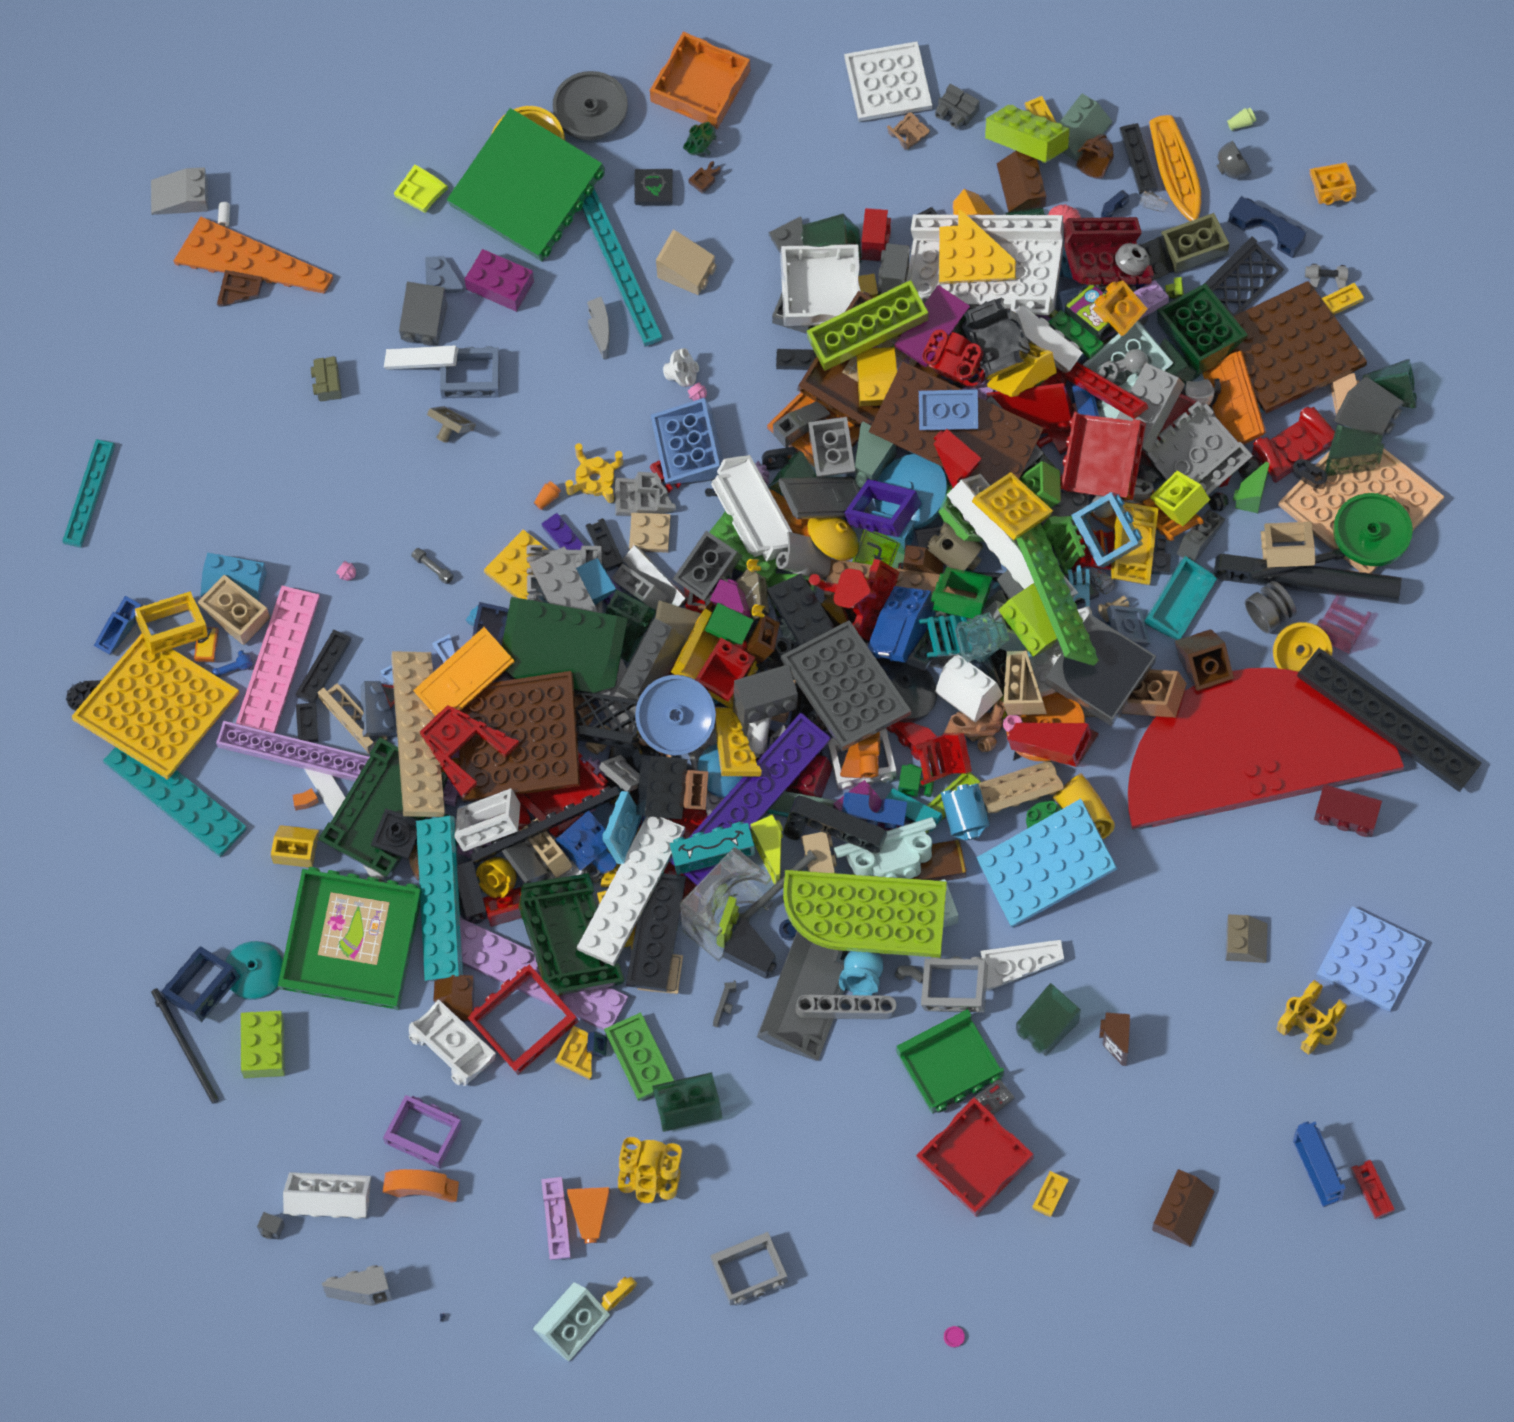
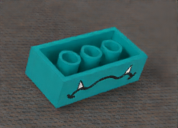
(710, 848)

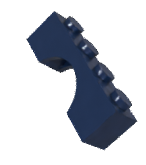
(1248, 214)

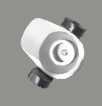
(1203, 391)

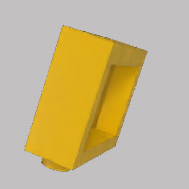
(176, 636)

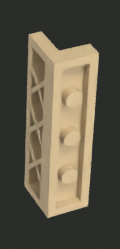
(346, 720)

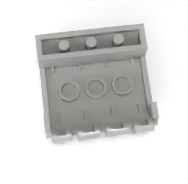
(1198, 449)

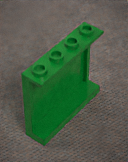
(949, 1062)

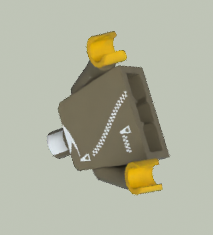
(754, 589)

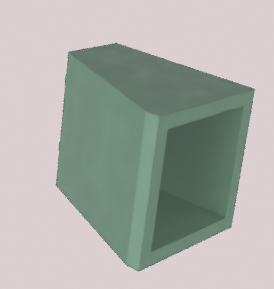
(872, 455)

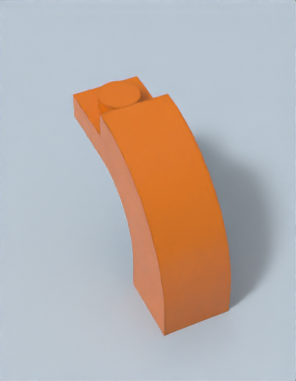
(420, 1182)

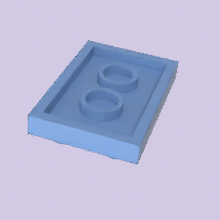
(948, 410)

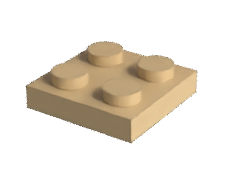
(650, 532)

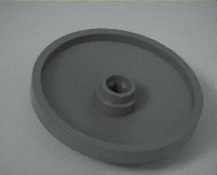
(590, 105)

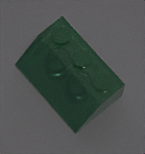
(687, 1102)

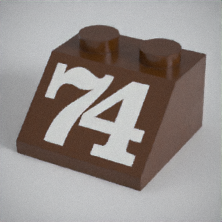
(1115, 1035)

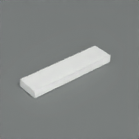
(421, 357)

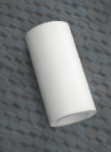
(224, 214)

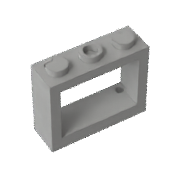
(955, 1004)
(743, 1249)

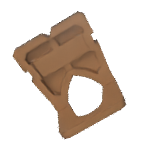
(911, 128)

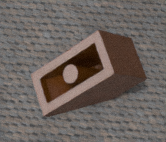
(921, 560)
(763, 638)

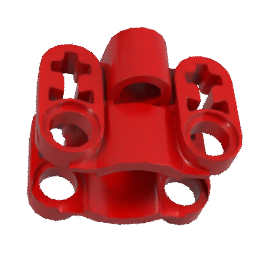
(955, 358)

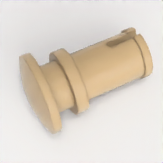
(1102, 608)

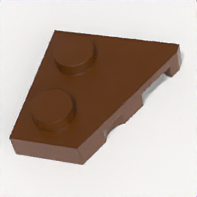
(238, 288)

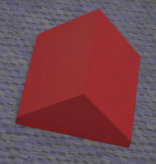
(503, 909)

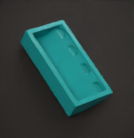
(1180, 599)

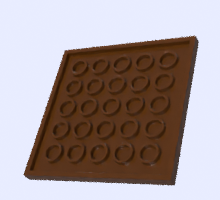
(1294, 347)
(543, 720)

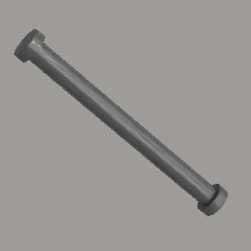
(777, 887)

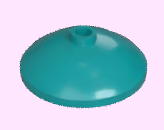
(263, 978)

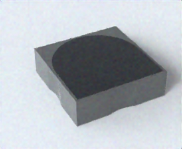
(1111, 681)

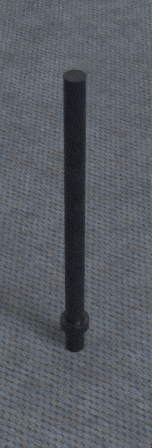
(161, 1003)

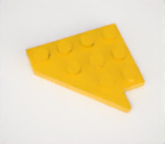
(972, 255)

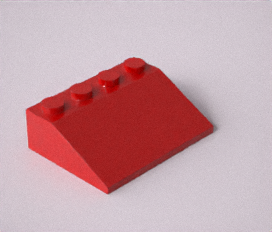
(1042, 405)

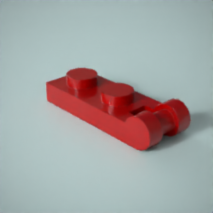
(1372, 1189)

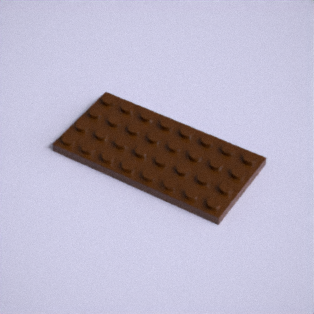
(1001, 437)

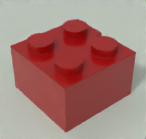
(875, 233)

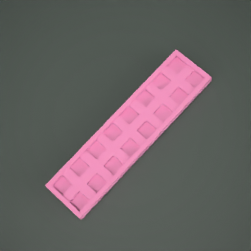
(278, 659)

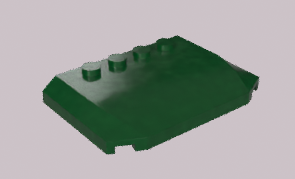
(564, 639)
(555, 922)

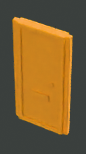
(464, 673)

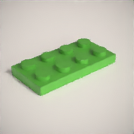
(638, 1055)

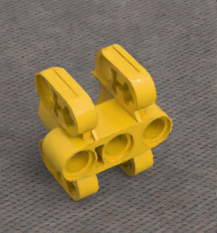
(1315, 1030)
(649, 1169)

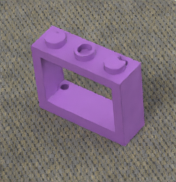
(413, 1149)

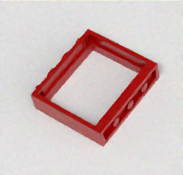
(543, 1043)

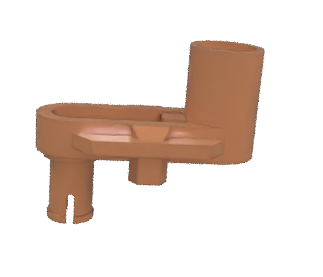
(986, 726)

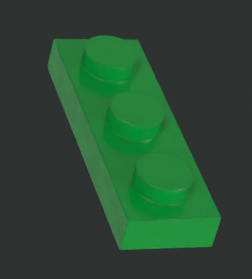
(1076, 333)

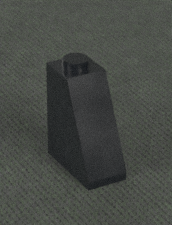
(750, 951)

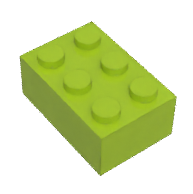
(262, 1044)

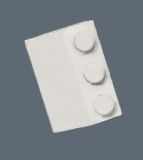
(967, 688)

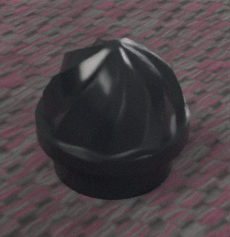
(1218, 501)

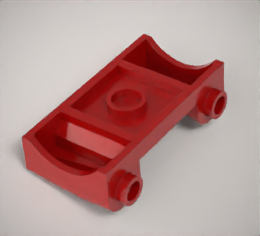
(1300, 441)

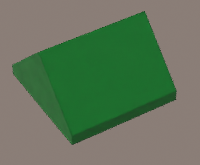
(728, 624)

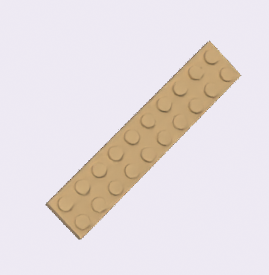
(418, 766)

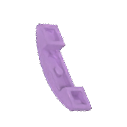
(556, 1218)

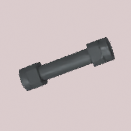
(420, 556)

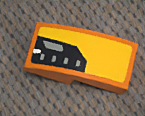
(206, 647)

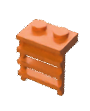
(1169, 527)

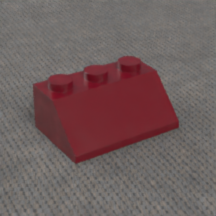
(1347, 810)

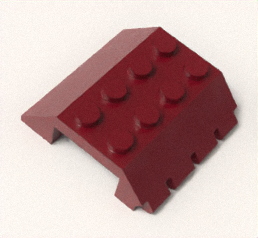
(1093, 247)

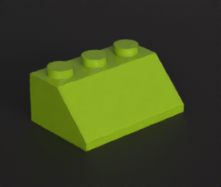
(1029, 620)

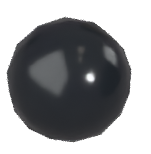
(1249, 467)

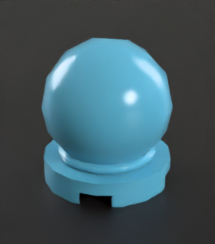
(861, 973)

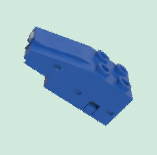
(899, 625)

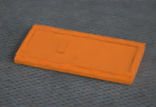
(1237, 403)

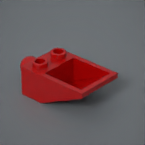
(724, 666)

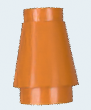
(547, 495)

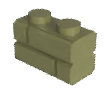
(327, 379)

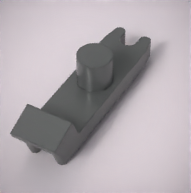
(730, 987)

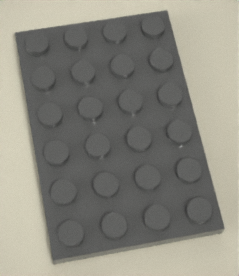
(846, 685)

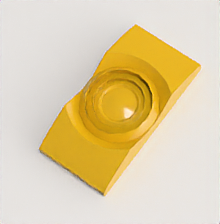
(1137, 564)

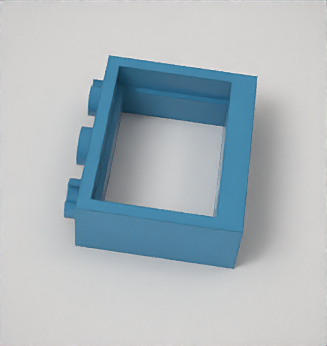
(1090, 539)

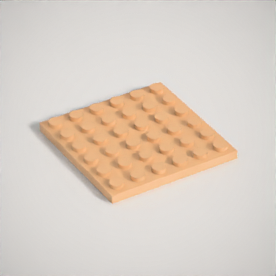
(1388, 478)

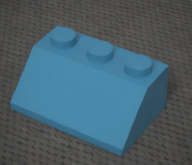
(245, 573)

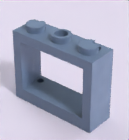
(473, 389)

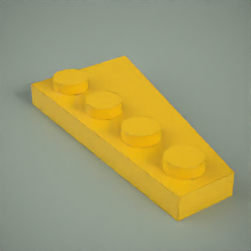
(733, 746)

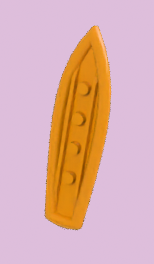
(1176, 166)

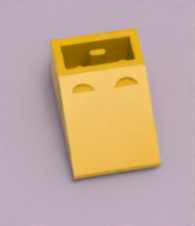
(1038, 367)

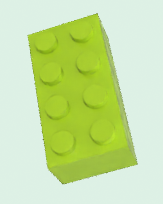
(1027, 133)

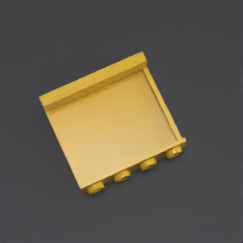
(697, 651)

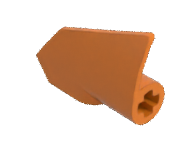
(862, 759)

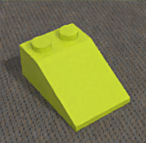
(767, 840)

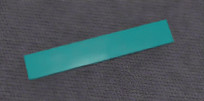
(88, 493)

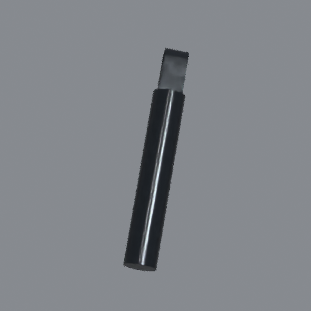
(1312, 579)

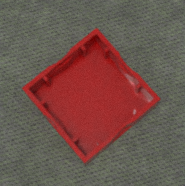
(975, 1157)

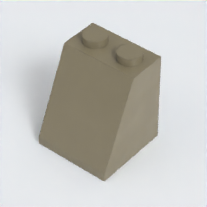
(677, 617)

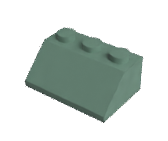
(1085, 122)

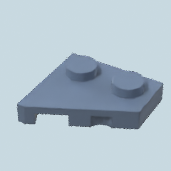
(441, 274)

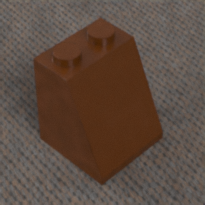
(1204, 659)

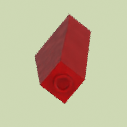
(1051, 741)

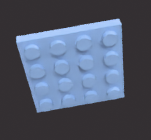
(1370, 959)

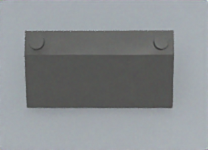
(806, 971)

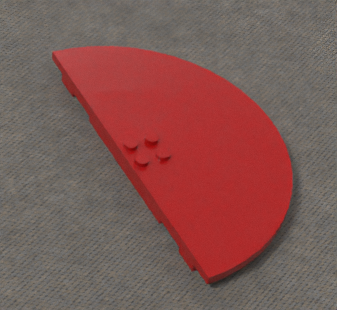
(1249, 746)

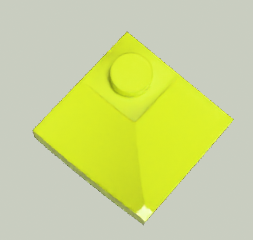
(420, 189)

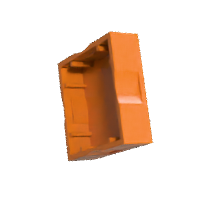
(700, 80)

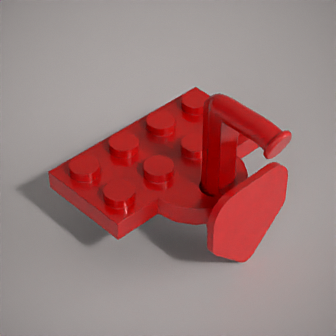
(862, 593)

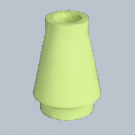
(1242, 119)

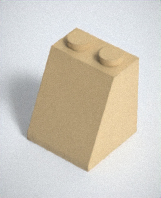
(685, 263)

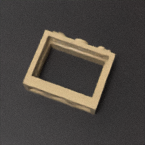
(1288, 555)

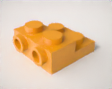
(1333, 183)
(1119, 307)

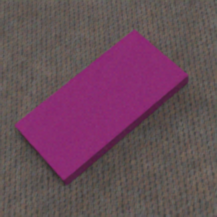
(944, 314)

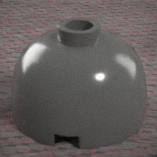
(1232, 161)

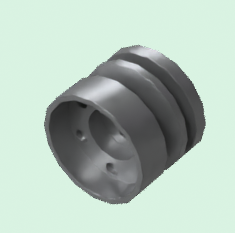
(1270, 607)

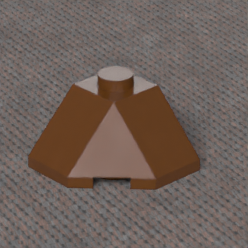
(456, 994)

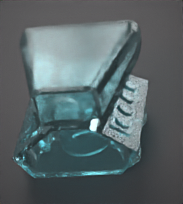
(980, 637)

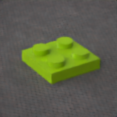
(729, 917)

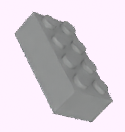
(1160, 393)

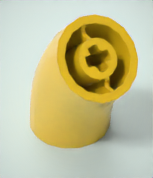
(1081, 788)

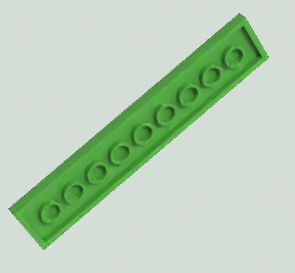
(1056, 596)

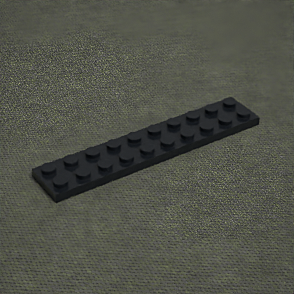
(1389, 719)

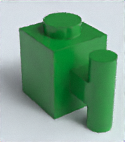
(911, 780)

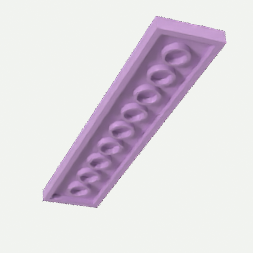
(503, 958)

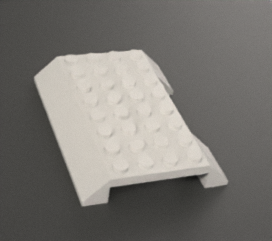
(1030, 239)

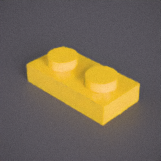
(1039, 107)
(1343, 298)
(1050, 1194)

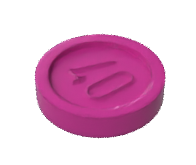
(954, 1336)

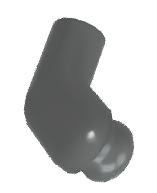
(909, 970)

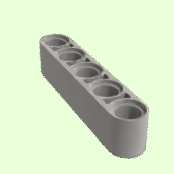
(853, 1001)

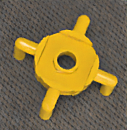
(594, 466)

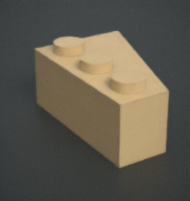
(1021, 688)
(820, 845)

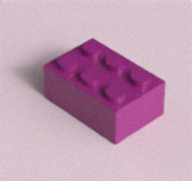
(499, 280)

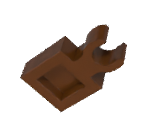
(703, 179)

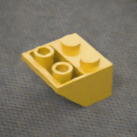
(294, 846)

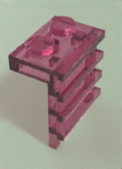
(1337, 636)

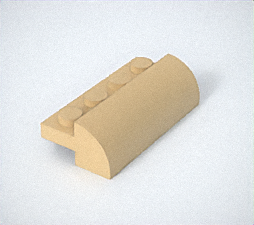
(1020, 786)

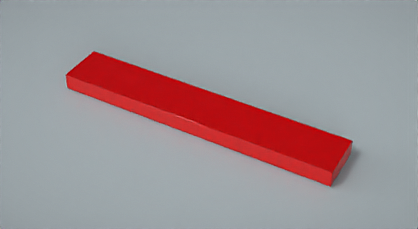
(1106, 390)

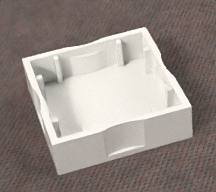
(817, 282)

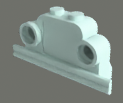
(899, 856)

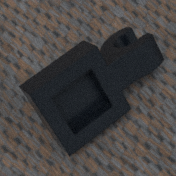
(1161, 561)

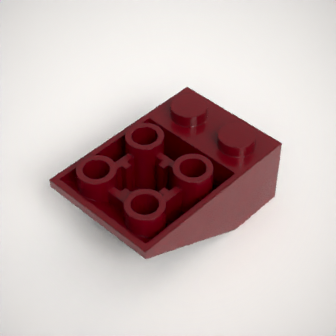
(813, 778)

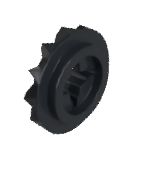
(72, 694)

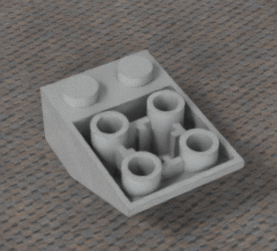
(362, 1287)

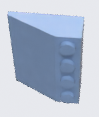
(687, 442)

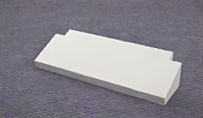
(752, 507)

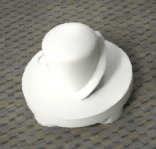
(681, 368)

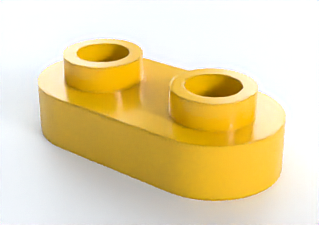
(611, 1299)

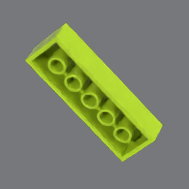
(867, 325)

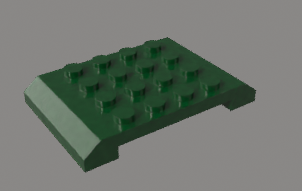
(363, 808)

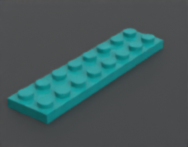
(181, 802)
(439, 898)

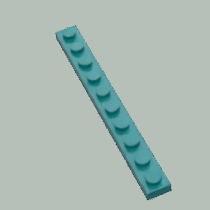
(621, 270)

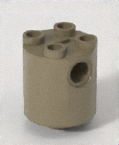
(957, 555)

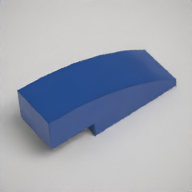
(118, 626)

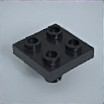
(396, 834)

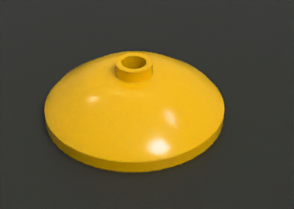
(834, 537)
(1296, 635)

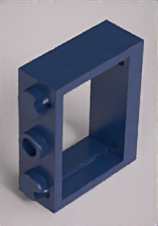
(212, 994)

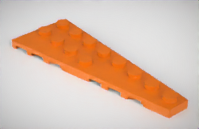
(223, 249)

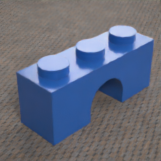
(890, 813)

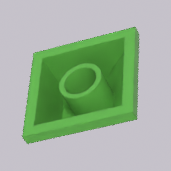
(1251, 490)

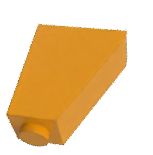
(971, 204)

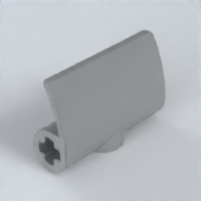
(803, 557)

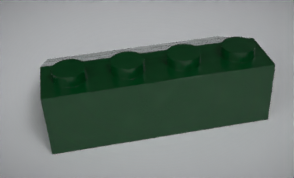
(1201, 328)

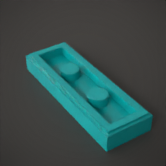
(915, 810)

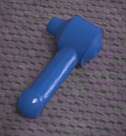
(242, 662)

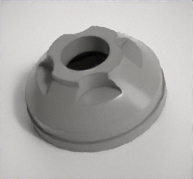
(1128, 262)

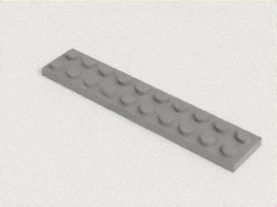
(565, 588)

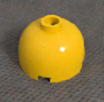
(496, 876)

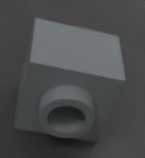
(270, 1226)

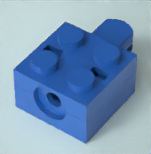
(585, 845)

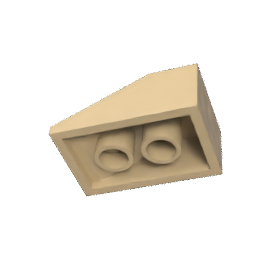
(234, 609)

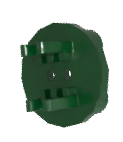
(700, 139)

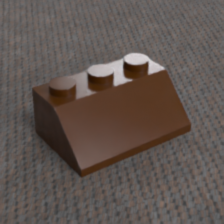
(1021, 182)
(1183, 1208)

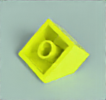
(1180, 498)

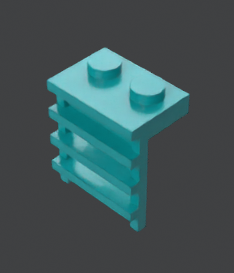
(953, 623)

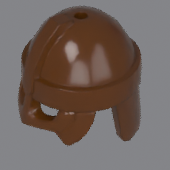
(1095, 156)

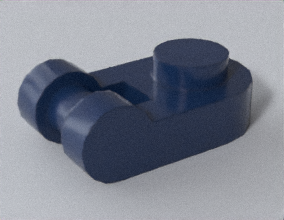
(1120, 200)

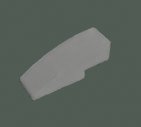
(599, 325)

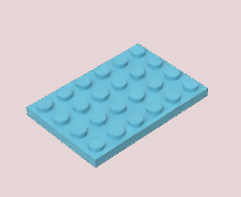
(1046, 863)

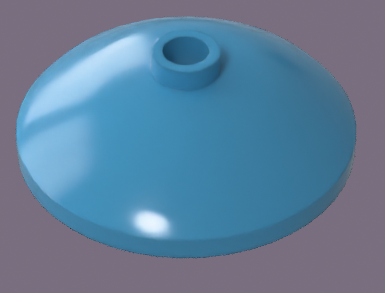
(717, 784)

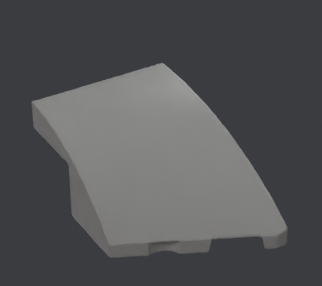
(641, 495)

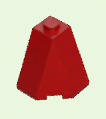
(955, 456)

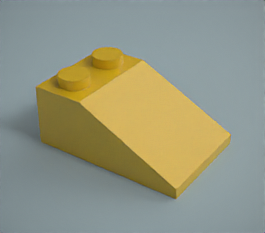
(875, 374)

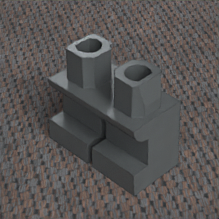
(958, 106)

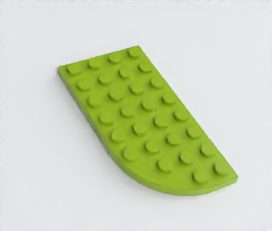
(867, 912)

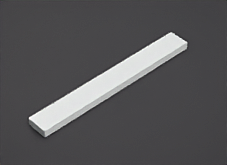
(333, 799)

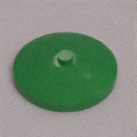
(1372, 529)

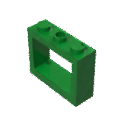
(959, 604)

